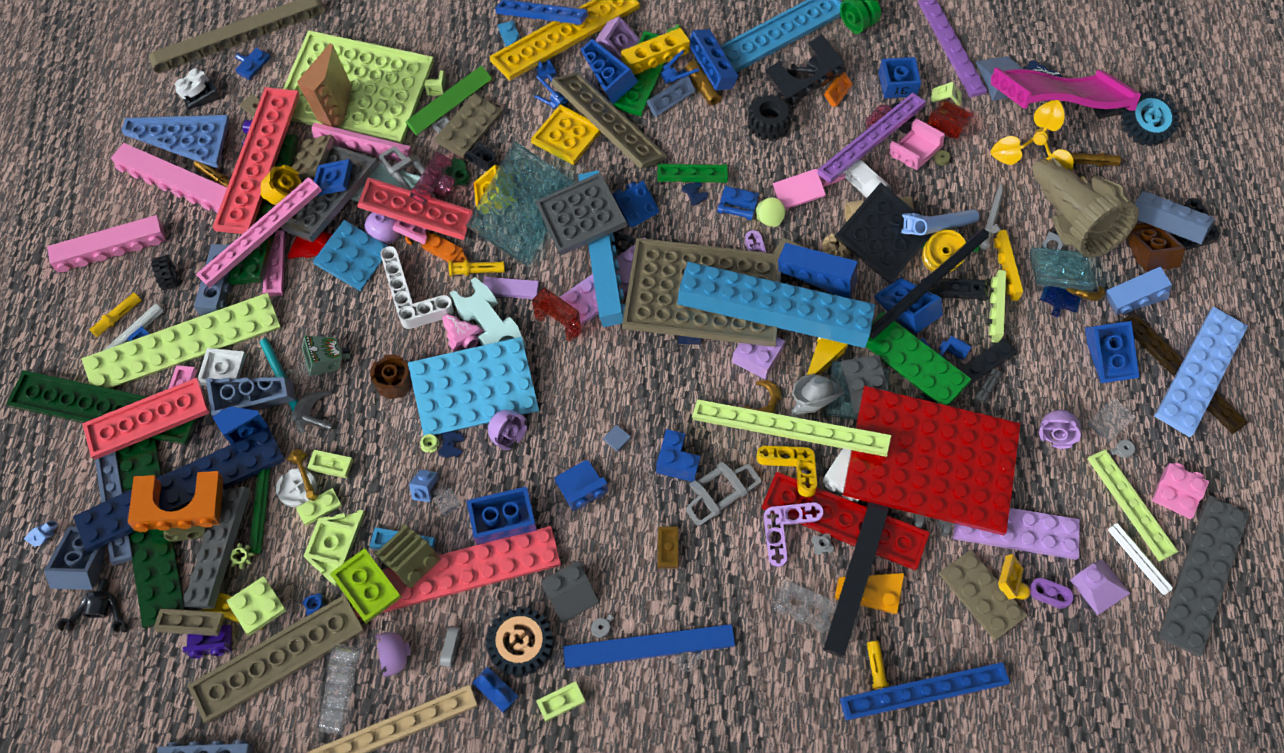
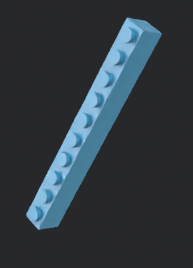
(605, 276)

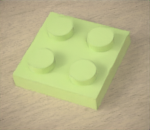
(256, 606)

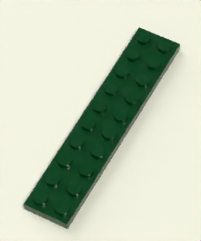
(254, 266)
(80, 402)
(153, 556)

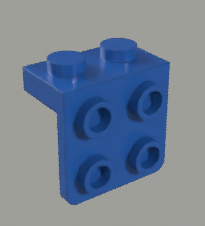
(636, 203)
(581, 485)

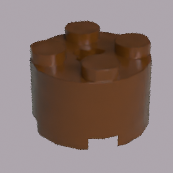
(391, 376)

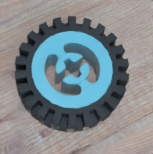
(1156, 111)

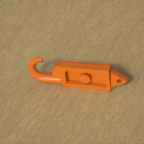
(441, 248)

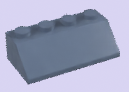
(1174, 217)

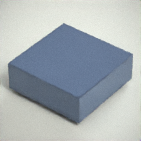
(617, 438)

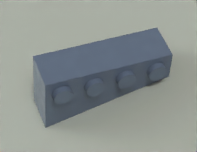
(249, 393)

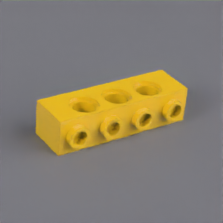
(655, 51)

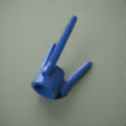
(670, 74)
(556, 97)

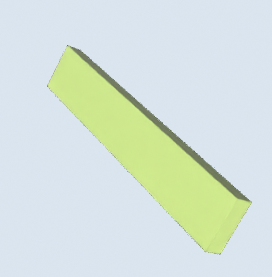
(1132, 505)

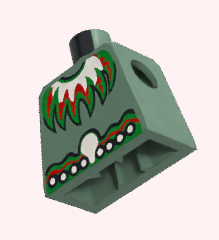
(323, 354)

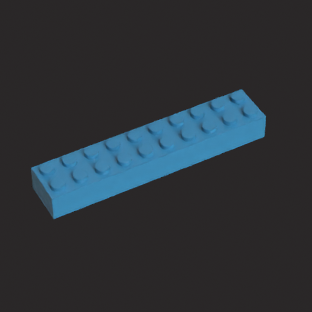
(776, 304)

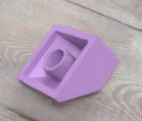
(1099, 586)

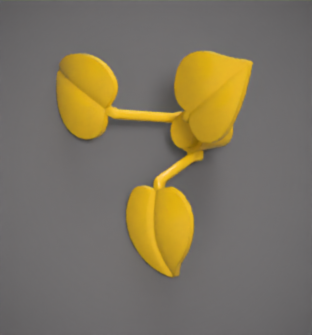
(1049, 116)

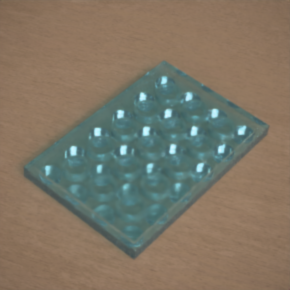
(508, 207)

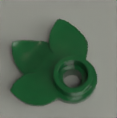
(458, 170)

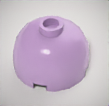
(381, 228)
(509, 425)
(1064, 428)
(392, 652)

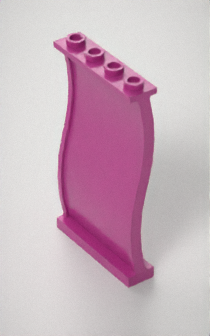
(1093, 91)

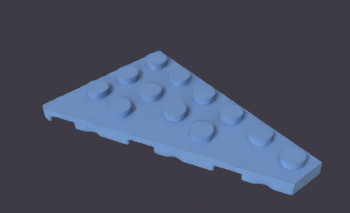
(189, 136)

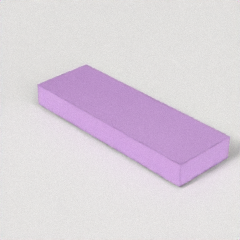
(512, 287)

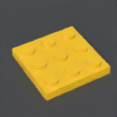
(566, 135)

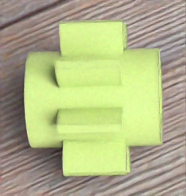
(235, 552)

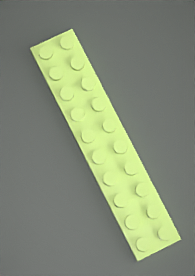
(181, 342)

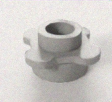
(818, 548)

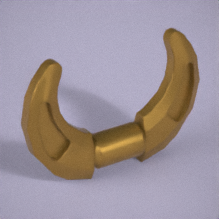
(1093, 296)
(775, 395)

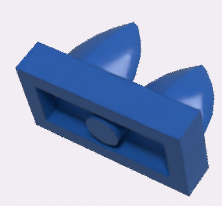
(495, 689)

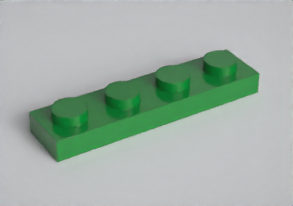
(692, 173)

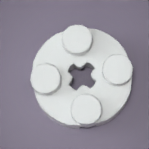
(191, 84)

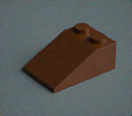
(1155, 248)

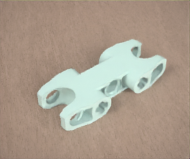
(480, 309)

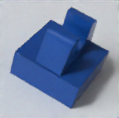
(544, 68)

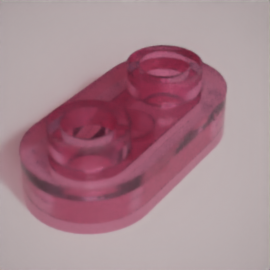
(877, 114)

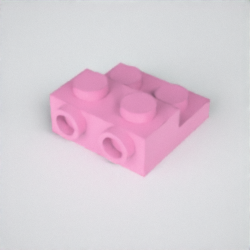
(1180, 490)

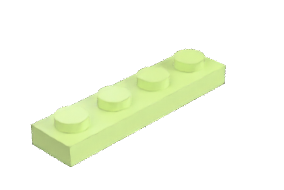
(997, 312)

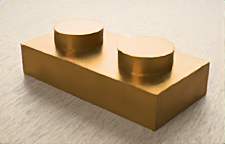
(667, 548)

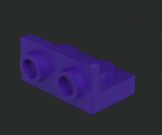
(207, 644)

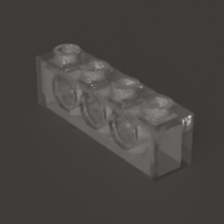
(807, 600)

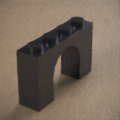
(795, 89)

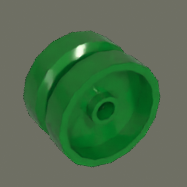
(860, 14)

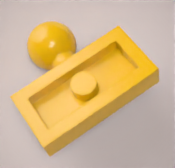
(1010, 579)

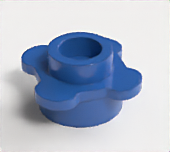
(309, 601)

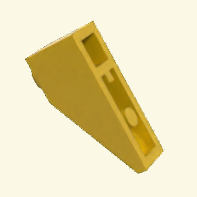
(824, 354)

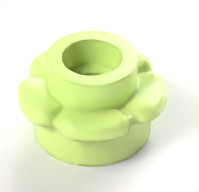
(429, 438)

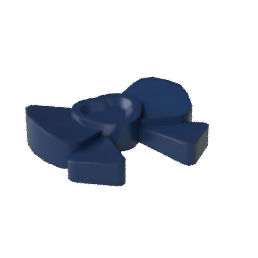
(691, 191)
(448, 444)

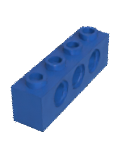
(713, 59)

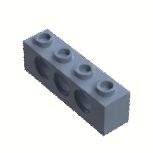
(213, 298)
(238, 746)

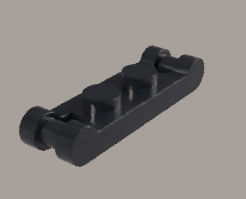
(960, 289)

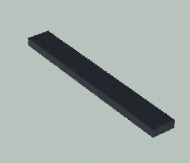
(855, 580)

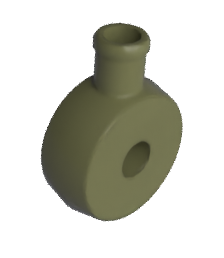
(941, 157)

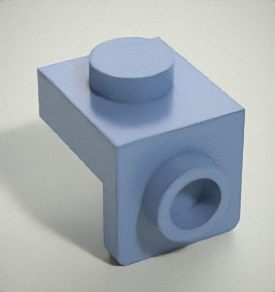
(422, 484)

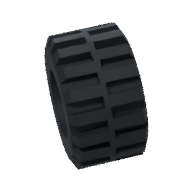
(769, 127)

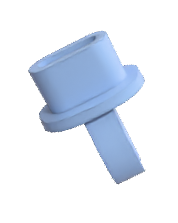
(40, 534)

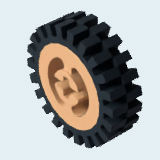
(534, 656)

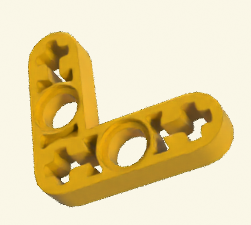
(799, 462)

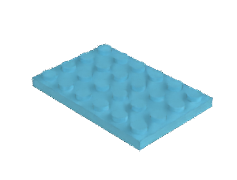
(472, 386)

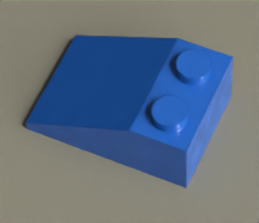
(917, 316)
(1113, 351)

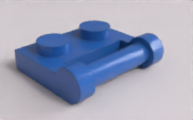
(738, 198)

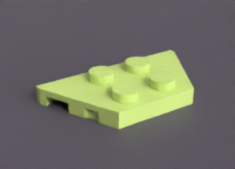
(333, 542)

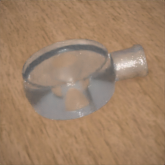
(687, 667)

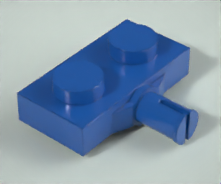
(252, 63)

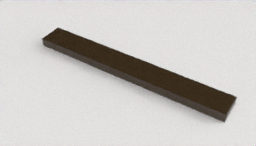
(1172, 361)

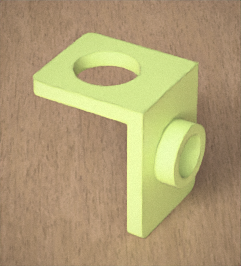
(946, 91)

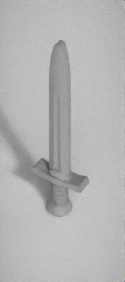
(991, 227)

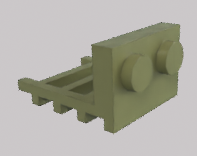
(408, 556)

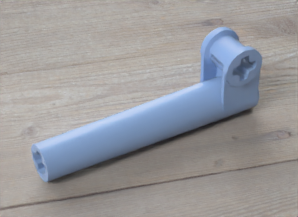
(924, 225)

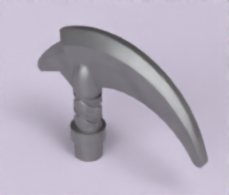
(301, 412)

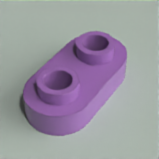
(1050, 593)

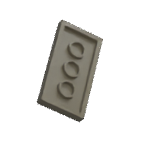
(468, 125)
(981, 595)

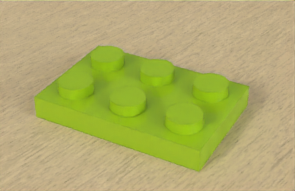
(365, 585)

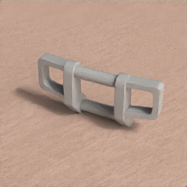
(406, 161)
(715, 509)

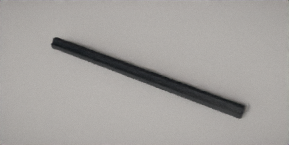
(928, 283)

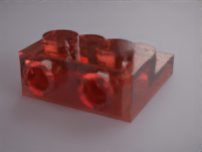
(950, 119)

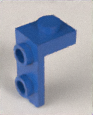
(956, 347)

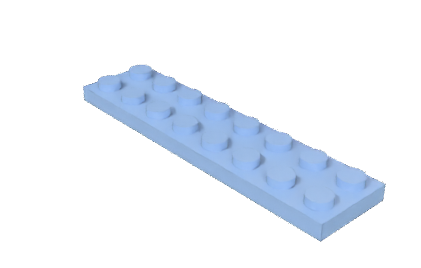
(1201, 372)

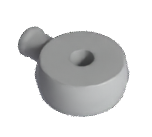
(1121, 451)
(605, 623)

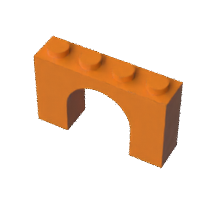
(201, 511)

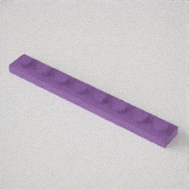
(953, 48)
(871, 138)

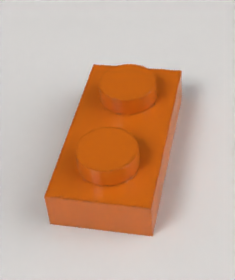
(838, 89)

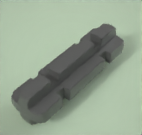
(988, 385)

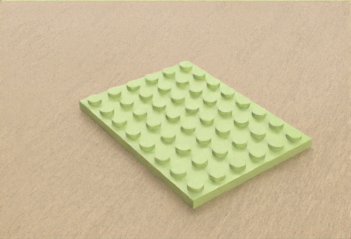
(382, 80)

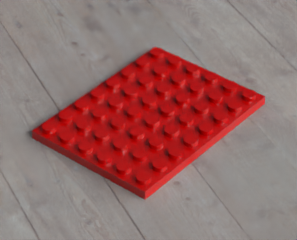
(938, 461)

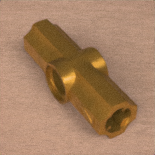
(703, 84)

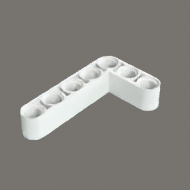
(408, 309)

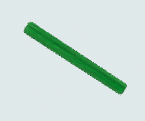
(259, 512)

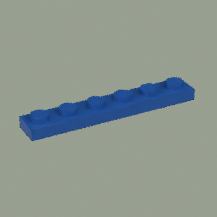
(542, 11)

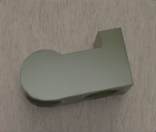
(179, 534)

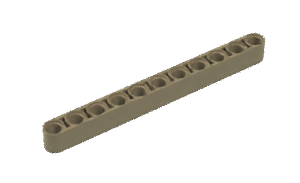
(234, 34)

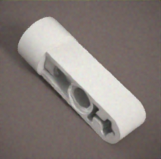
(864, 178)

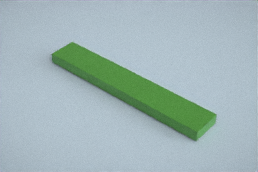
(448, 100)

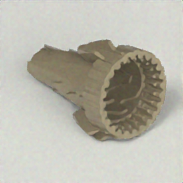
(1089, 215)

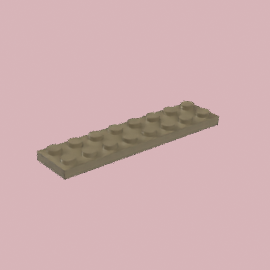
(609, 120)
(274, 659)

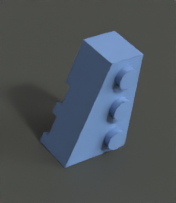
(1139, 292)

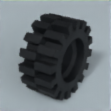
(164, 272)

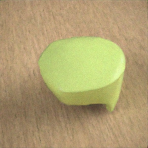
(770, 212)

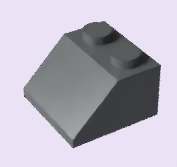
(569, 592)

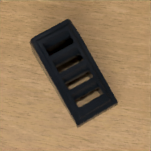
(210, 95)

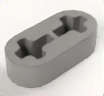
(450, 646)

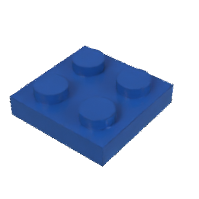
(333, 176)

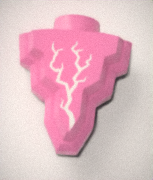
(461, 333)

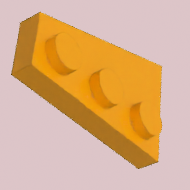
(880, 593)

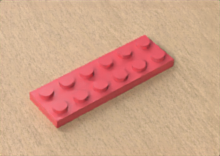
(396, 204)
(145, 418)

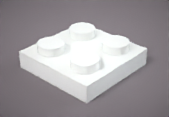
(221, 364)

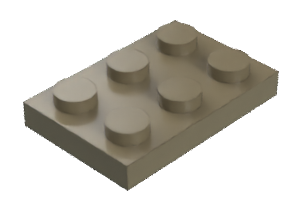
(311, 154)

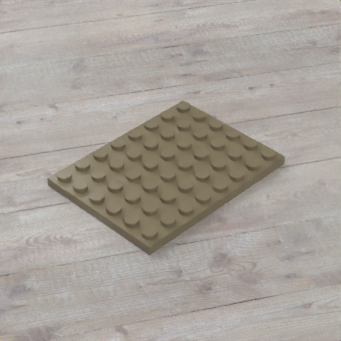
(656, 283)

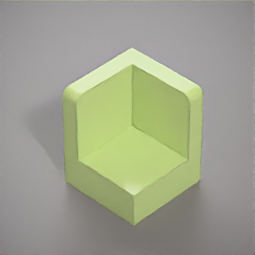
(436, 86)

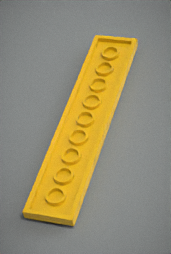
(557, 37)

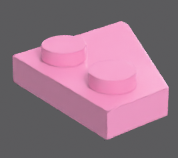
(412, 231)

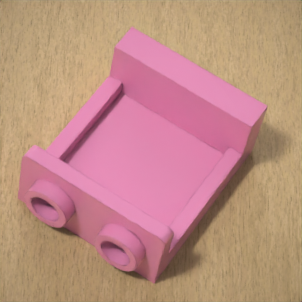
(917, 145)

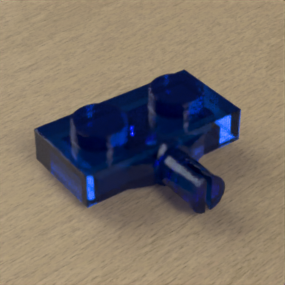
(1060, 299)

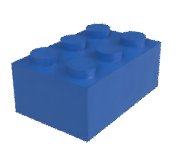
(501, 515)

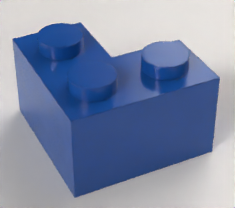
(673, 461)

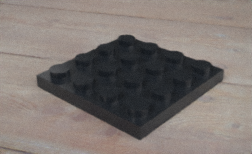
(876, 234)

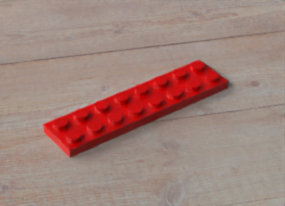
(843, 520)

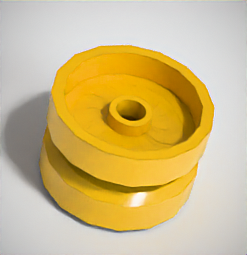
(943, 240)

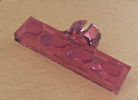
(433, 180)

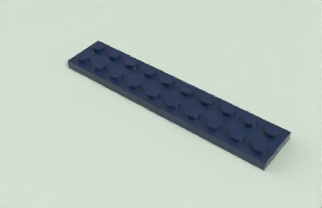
(234, 462)

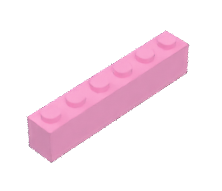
(106, 244)

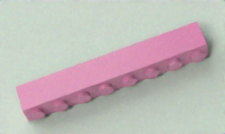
(169, 177)

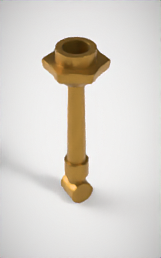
(297, 457)

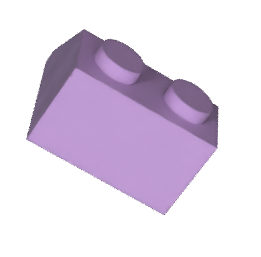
(617, 37)

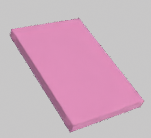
(799, 189)

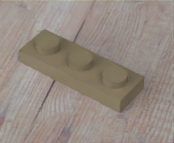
(189, 622)

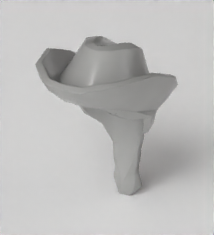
(813, 393)

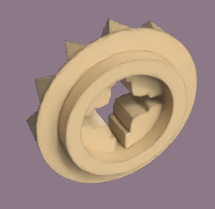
(830, 248)

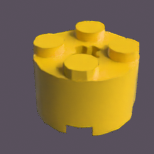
(279, 183)

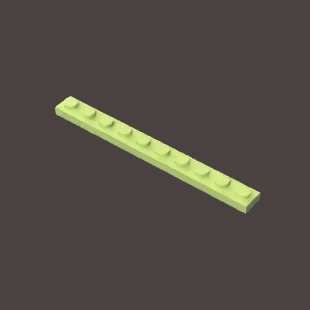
(792, 427)

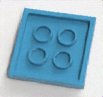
(350, 255)

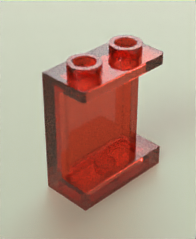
(549, 304)

